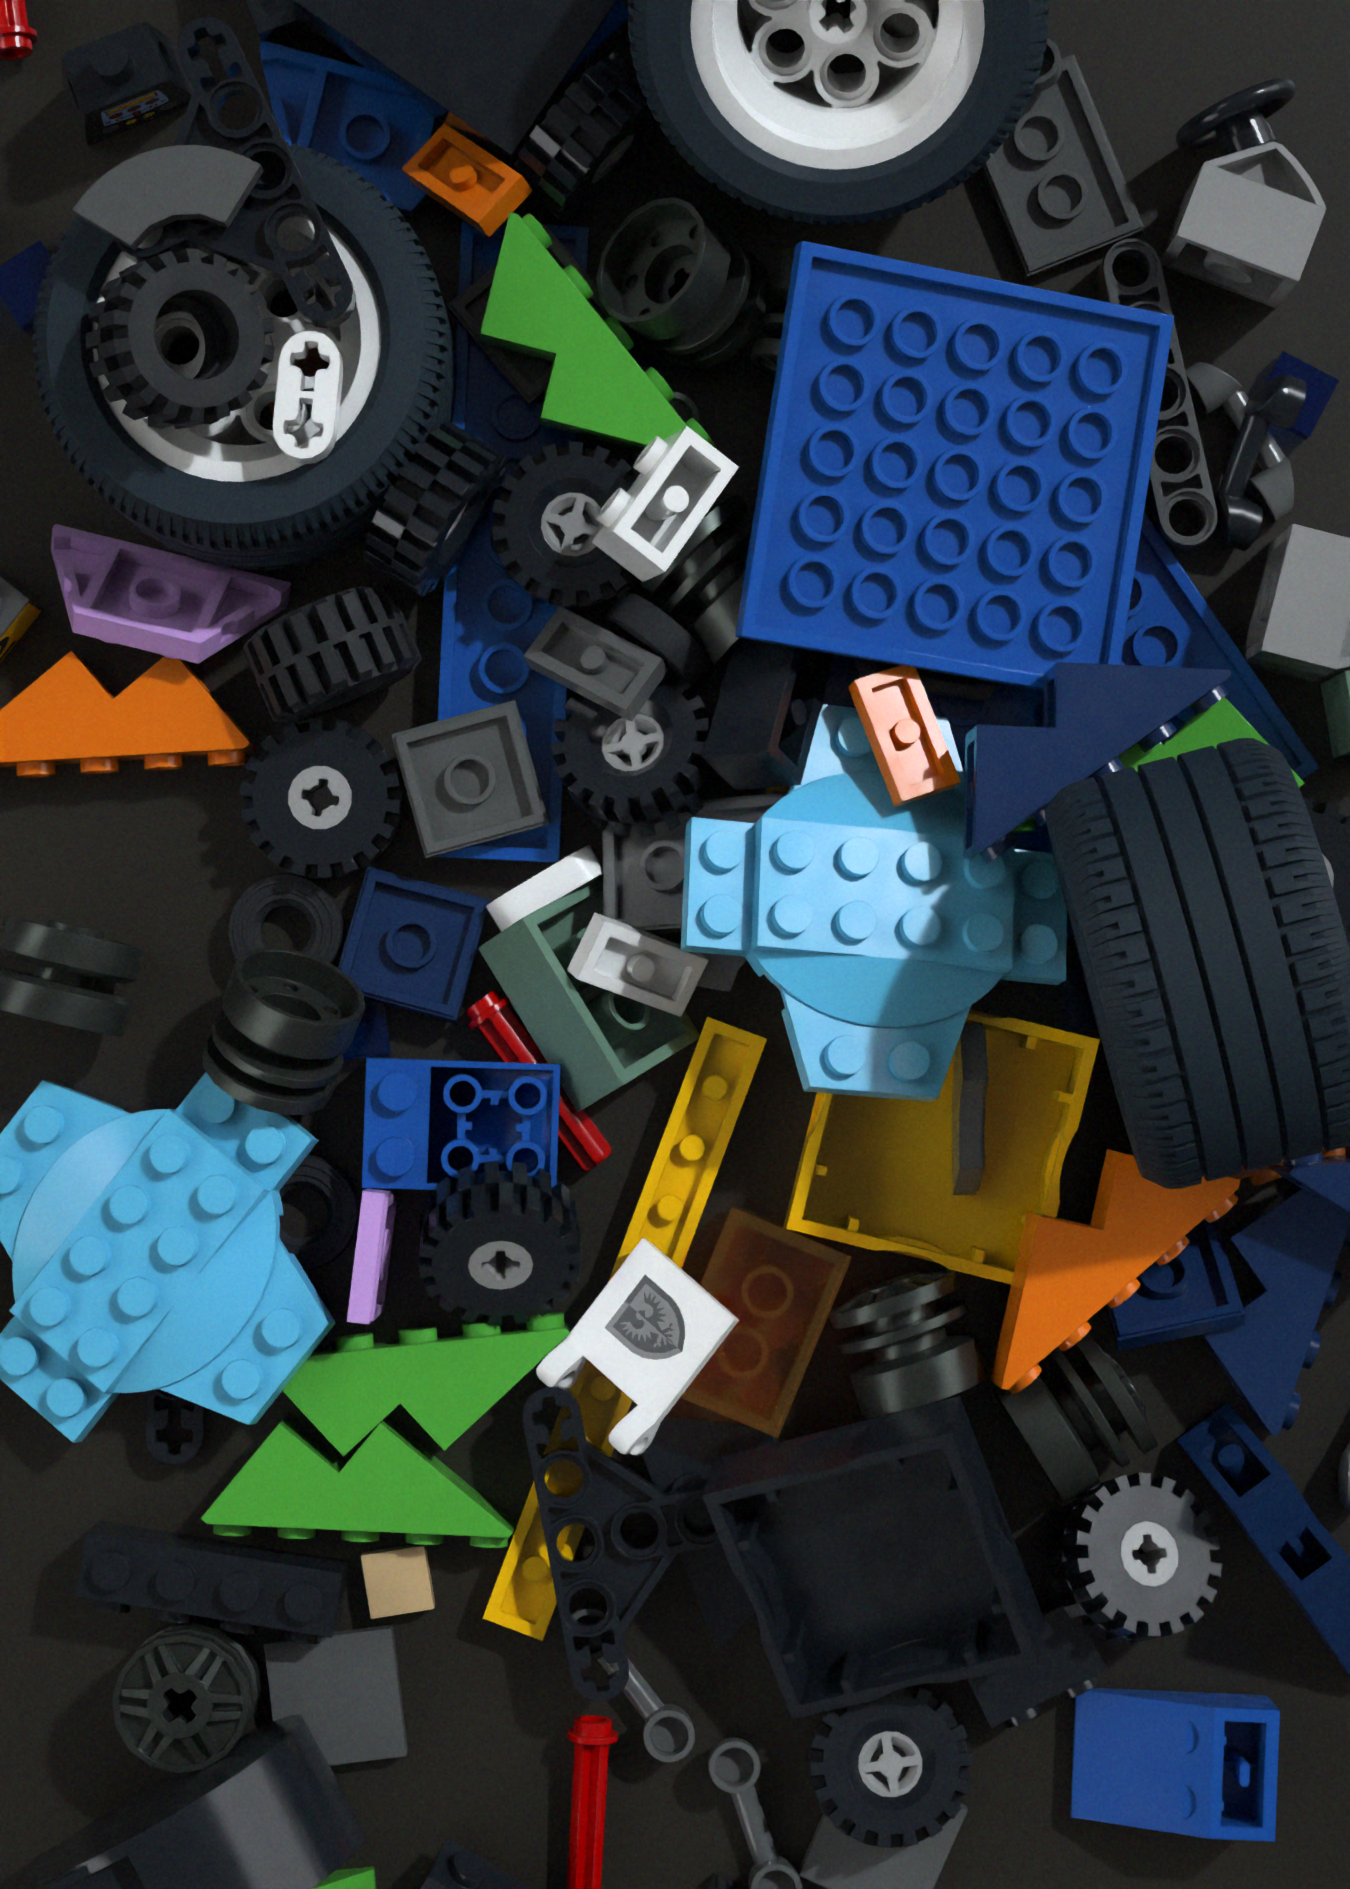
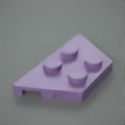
(158, 597)

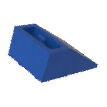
(450, 1114)
(1177, 1762)

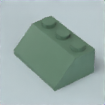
(586, 1029)

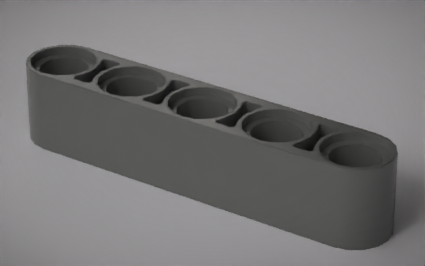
(1176, 425)

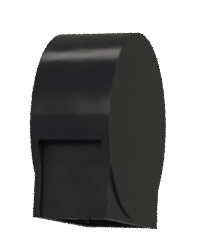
(246, 1822)

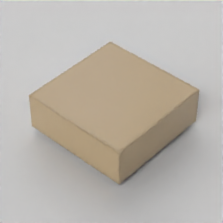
(398, 1580)

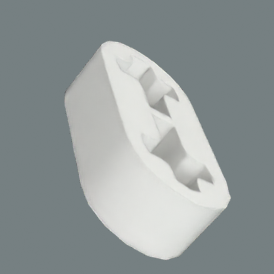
(291, 397)
(546, 887)

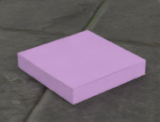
(372, 1255)

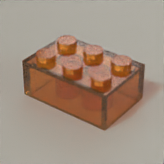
(782, 1295)

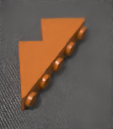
(156, 719)
(1077, 1268)

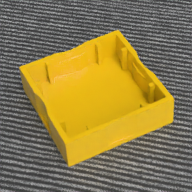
(883, 1166)

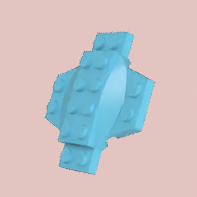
(870, 917)
(151, 1255)

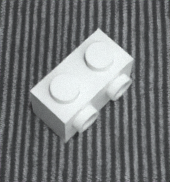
(664, 504)

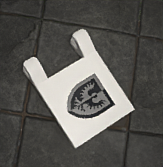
(647, 1336)

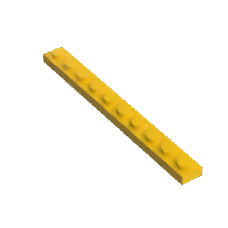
(668, 1218)

